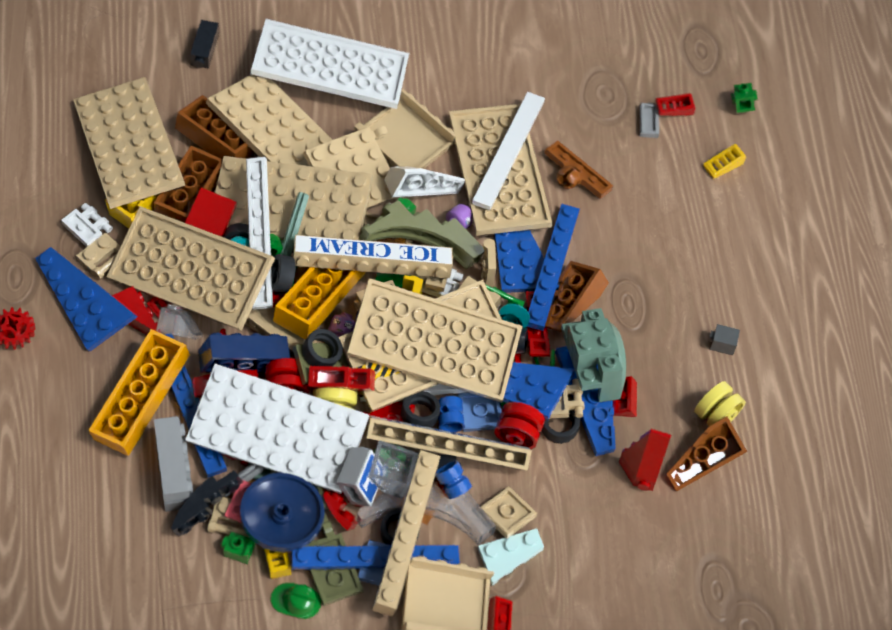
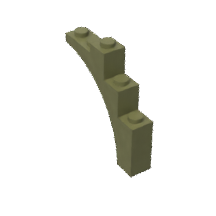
(424, 227)

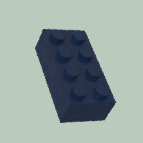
(242, 351)

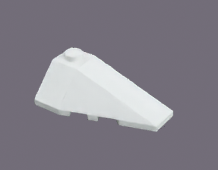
(421, 182)

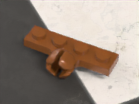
(576, 171)

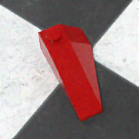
(644, 459)

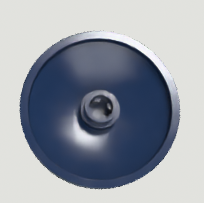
(282, 512)

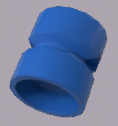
(451, 414)
(454, 481)

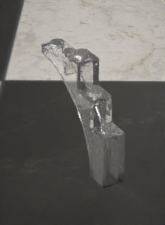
(460, 512)

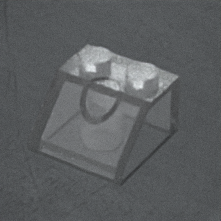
(178, 322)
(392, 468)

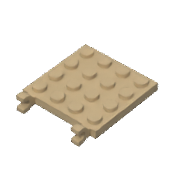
(357, 154)

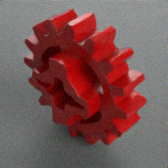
(21, 323)

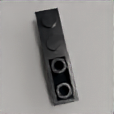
(197, 508)

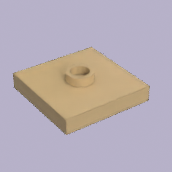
(508, 512)

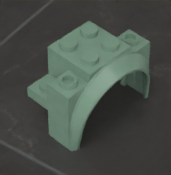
(596, 343)

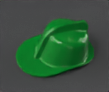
(296, 600)

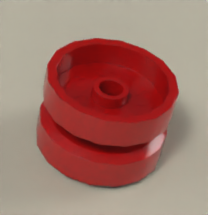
(285, 373)
(519, 424)

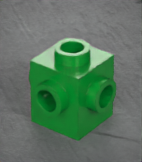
(744, 97)

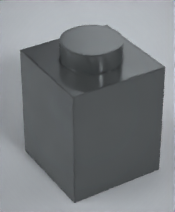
(724, 339)

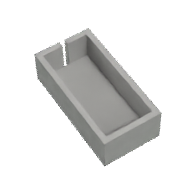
(173, 462)

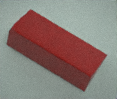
(627, 404)
(499, 613)

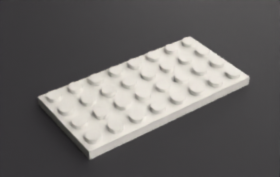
(330, 63)
(276, 427)

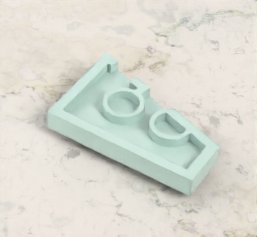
(507, 554)

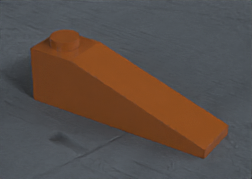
(577, 291)
(709, 452)

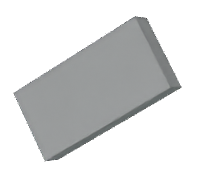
(649, 120)

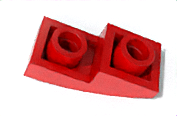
(336, 505)

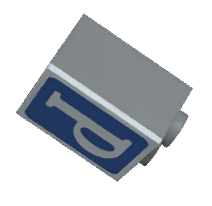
(354, 477)

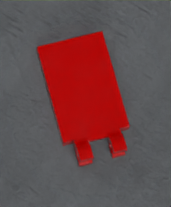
(211, 212)

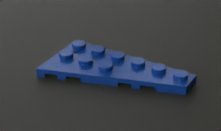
(518, 261)
(89, 307)
(537, 386)
(596, 416)

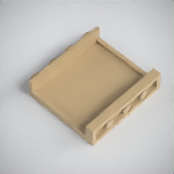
(413, 134)
(445, 596)

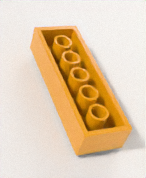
(314, 299)
(139, 392)

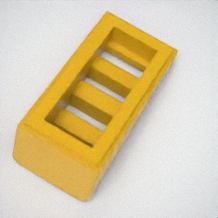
(733, 153)
(280, 567)

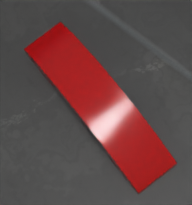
(537, 340)

